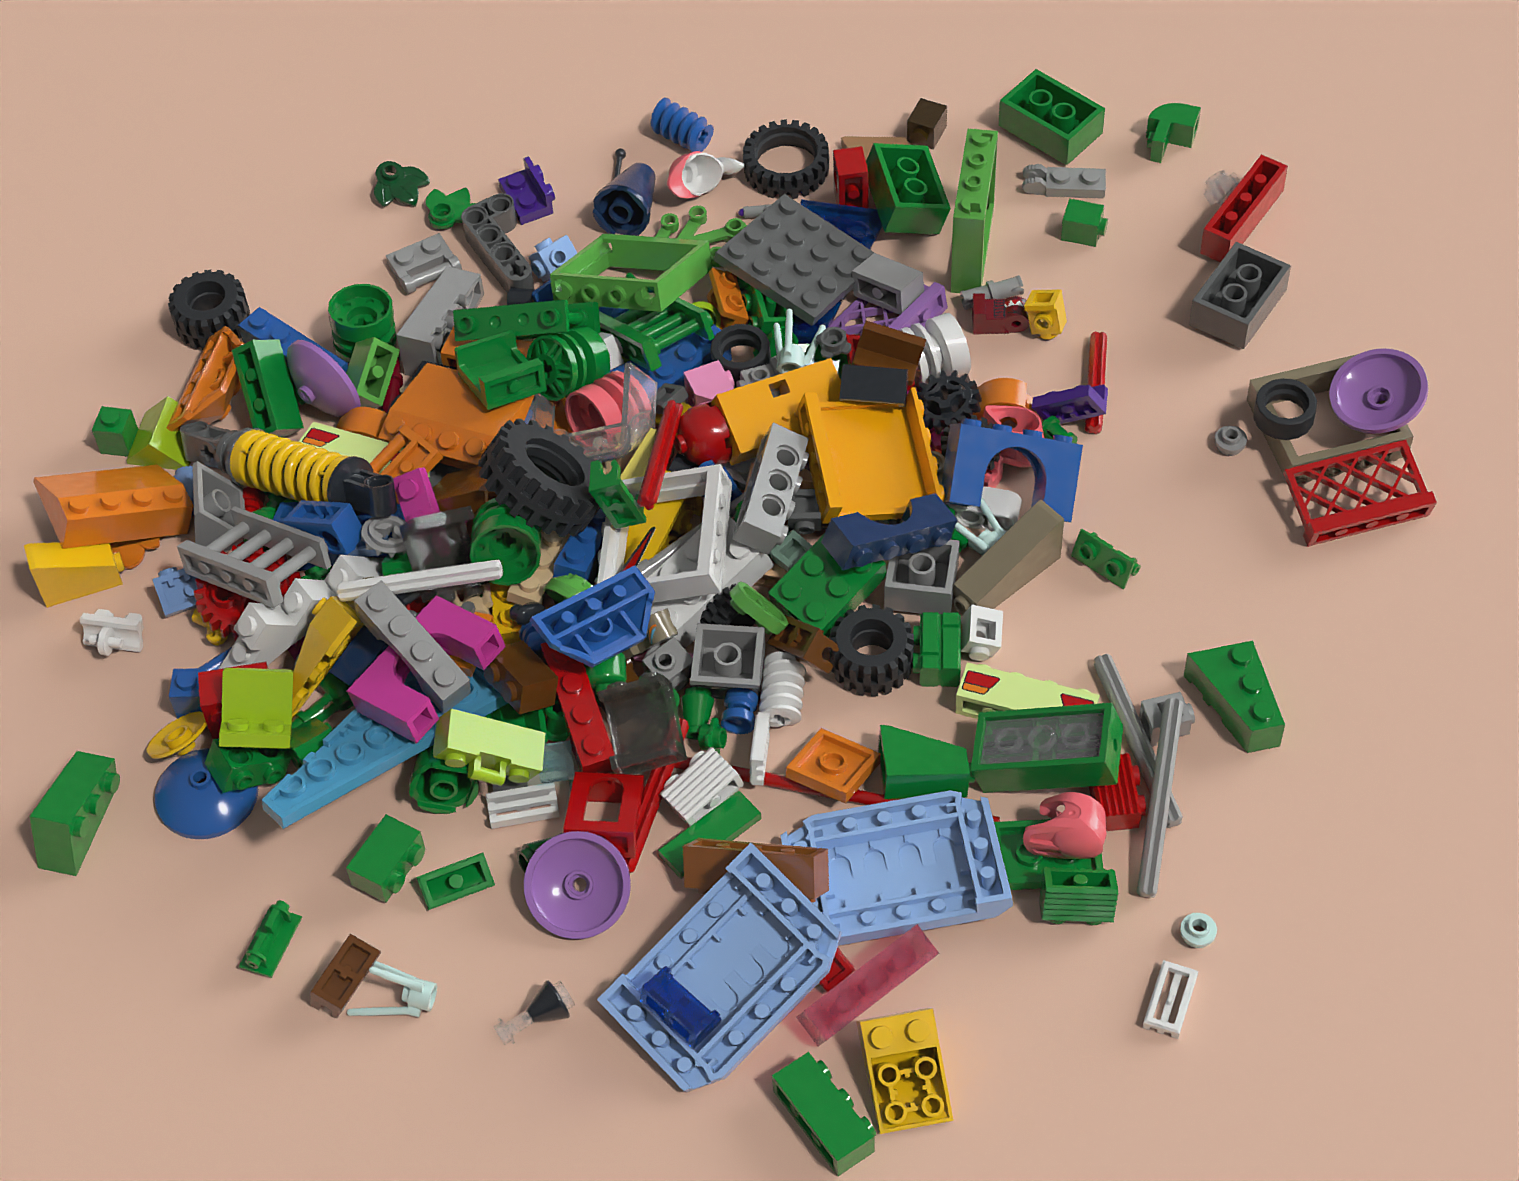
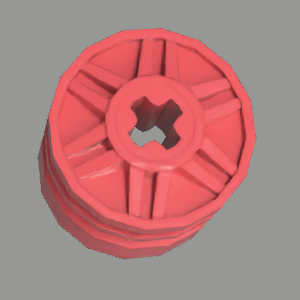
(596, 403)

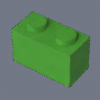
(372, 370)

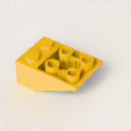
(905, 1070)

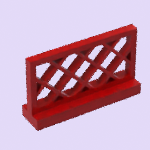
(1364, 518)

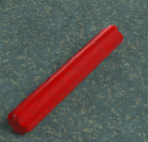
(1096, 374)

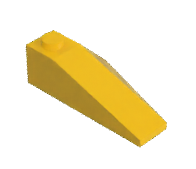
(324, 643)

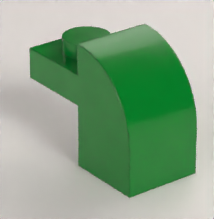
(1171, 124)

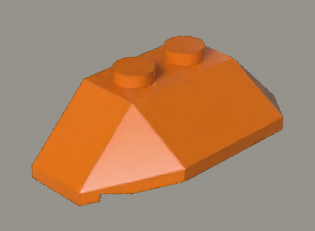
(211, 383)

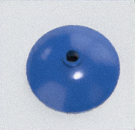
(199, 808)

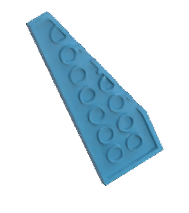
(358, 753)

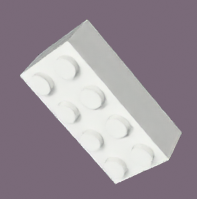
(740, 564)

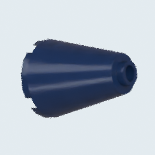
(626, 201)

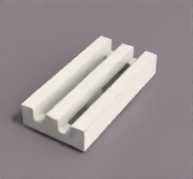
(759, 748)
(521, 800)
(1163, 1025)

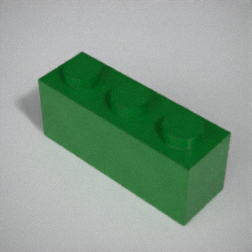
(267, 387)
(824, 1113)

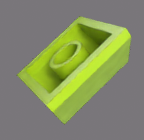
(155, 443)

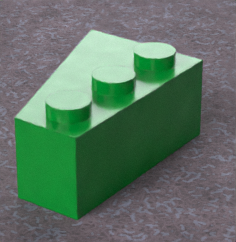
(1239, 692)
(72, 812)

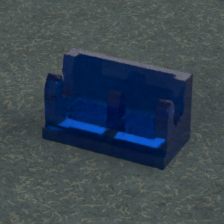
(678, 1008)

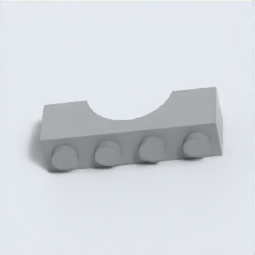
(429, 663)

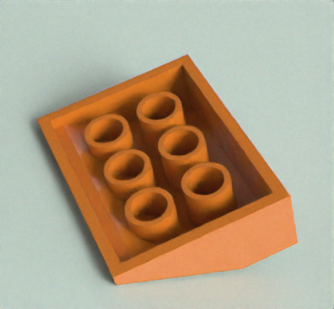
(449, 416)
(115, 505)

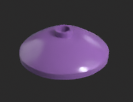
(1374, 378)
(321, 379)
(552, 892)

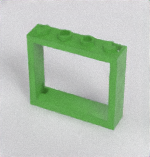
(973, 210)
(681, 259)

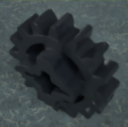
(948, 399)

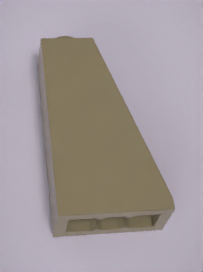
(1013, 560)

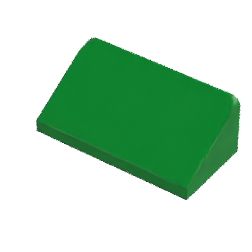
(455, 881)

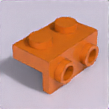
(727, 298)

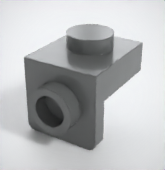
(806, 514)

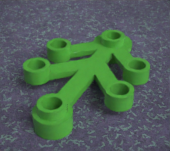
(726, 233)

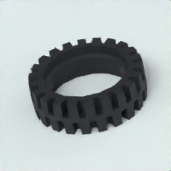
(786, 135)

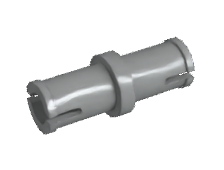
(997, 290)

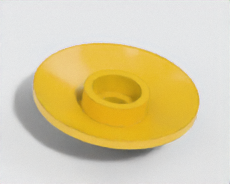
(177, 736)

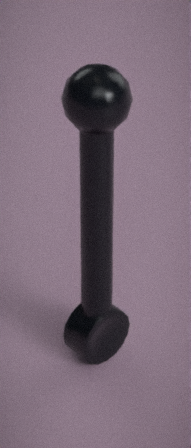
(619, 154)

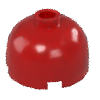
(703, 435)

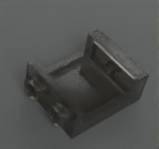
(441, 542)
(643, 724)

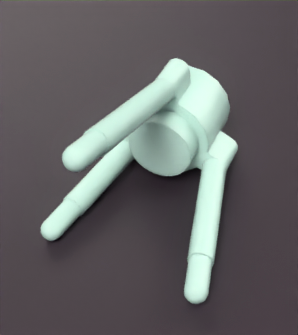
(792, 356)
(986, 539)
(417, 993)

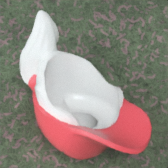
(699, 173)

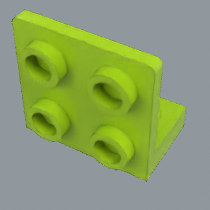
(256, 708)

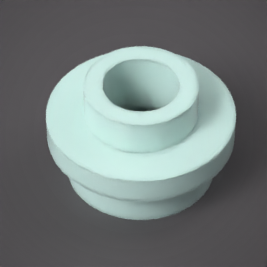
(1195, 938)

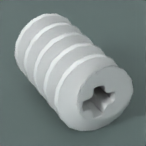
(782, 689)

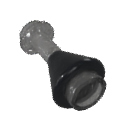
(549, 1004)

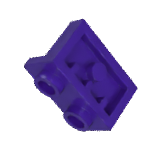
(529, 192)
(1072, 403)

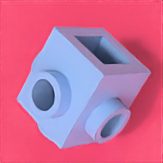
(551, 256)

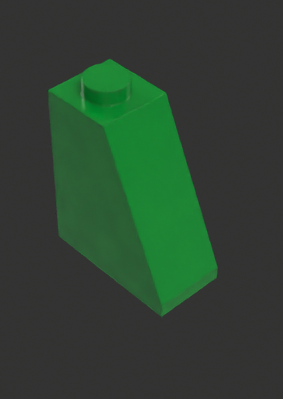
(920, 765)

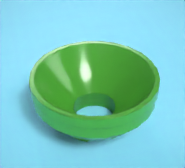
(565, 586)

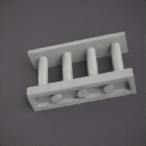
(251, 578)

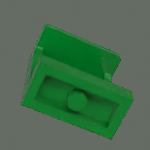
(498, 370)

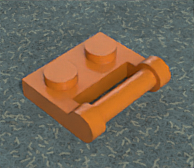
(413, 456)

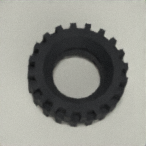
(540, 477)

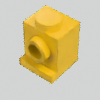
(1046, 313)

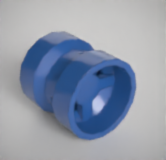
(739, 715)

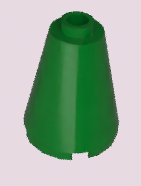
(439, 786)

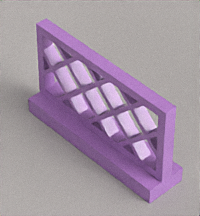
(926, 306)

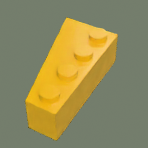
(670, 521)

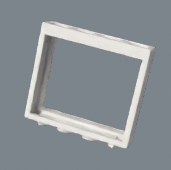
(676, 485)

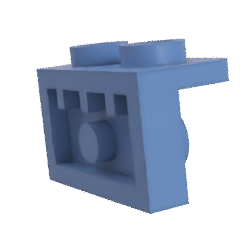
(175, 591)

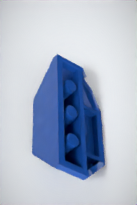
(599, 619)

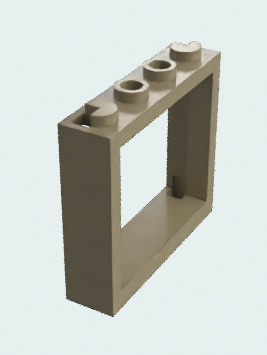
(1319, 379)

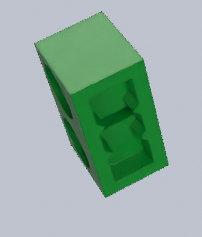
(246, 766)

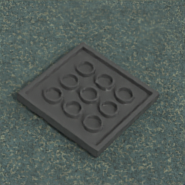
(794, 259)

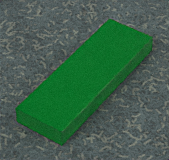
(722, 823)

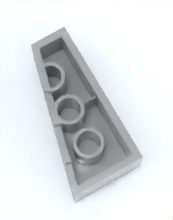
(433, 320)

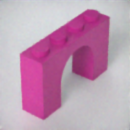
(381, 688)

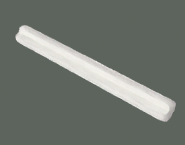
(424, 579)

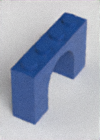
(972, 447)

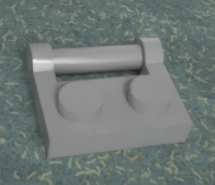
(421, 262)

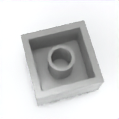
(922, 580)

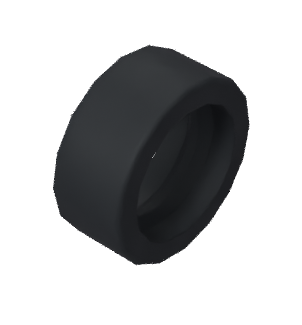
(740, 336)
(1286, 390)

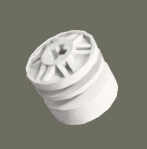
(943, 350)

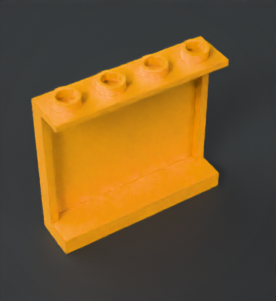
(868, 456)

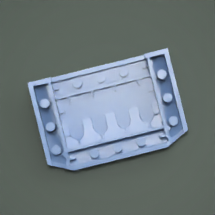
(908, 865)
(739, 950)

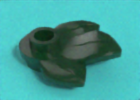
(401, 186)

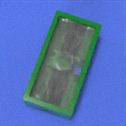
(1047, 748)

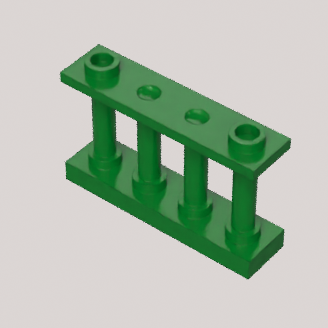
(525, 319)
(640, 344)

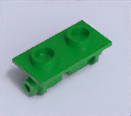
(1104, 559)
(271, 940)

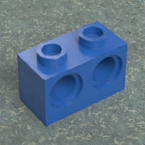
(328, 520)

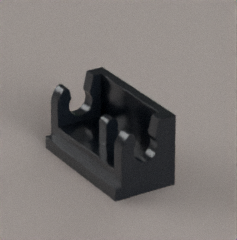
(874, 384)

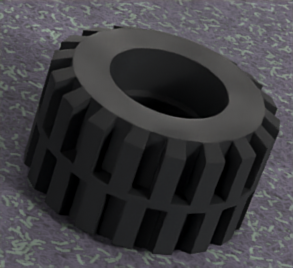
(206, 305)
(874, 628)

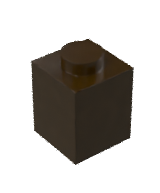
(927, 123)

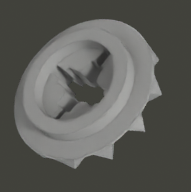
(378, 528)

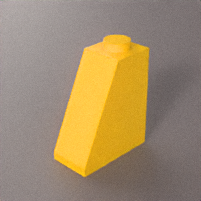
(73, 571)

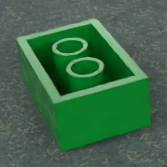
(1051, 116)
(906, 189)
(821, 591)

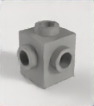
(670, 661)

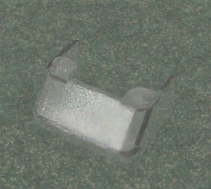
(612, 440)

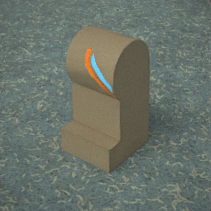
(659, 631)

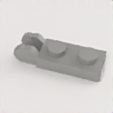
(1064, 181)

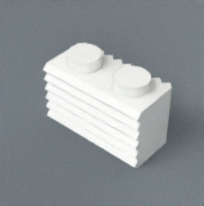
(701, 786)

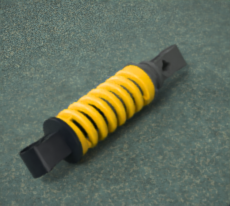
(290, 468)

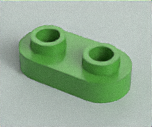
(765, 613)

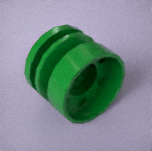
(360, 314)
(570, 360)
(517, 549)

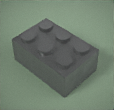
(1239, 295)

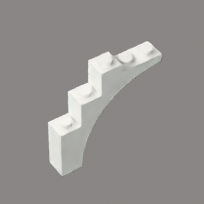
(270, 631)

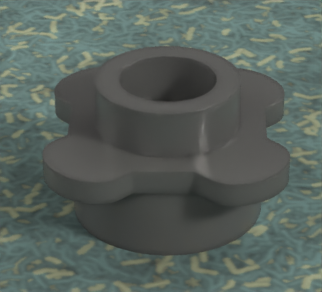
(833, 342)

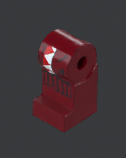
(998, 315)

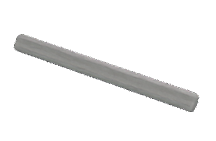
(1132, 728)
(1160, 798)

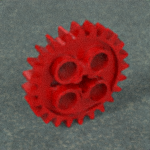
(227, 613)

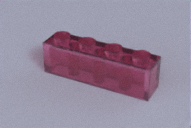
(867, 985)

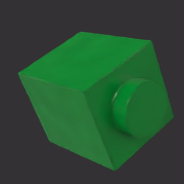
(1083, 222)
(115, 431)

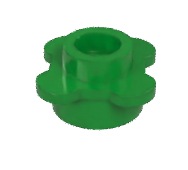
(712, 736)

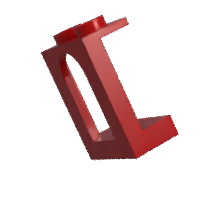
(612, 789)

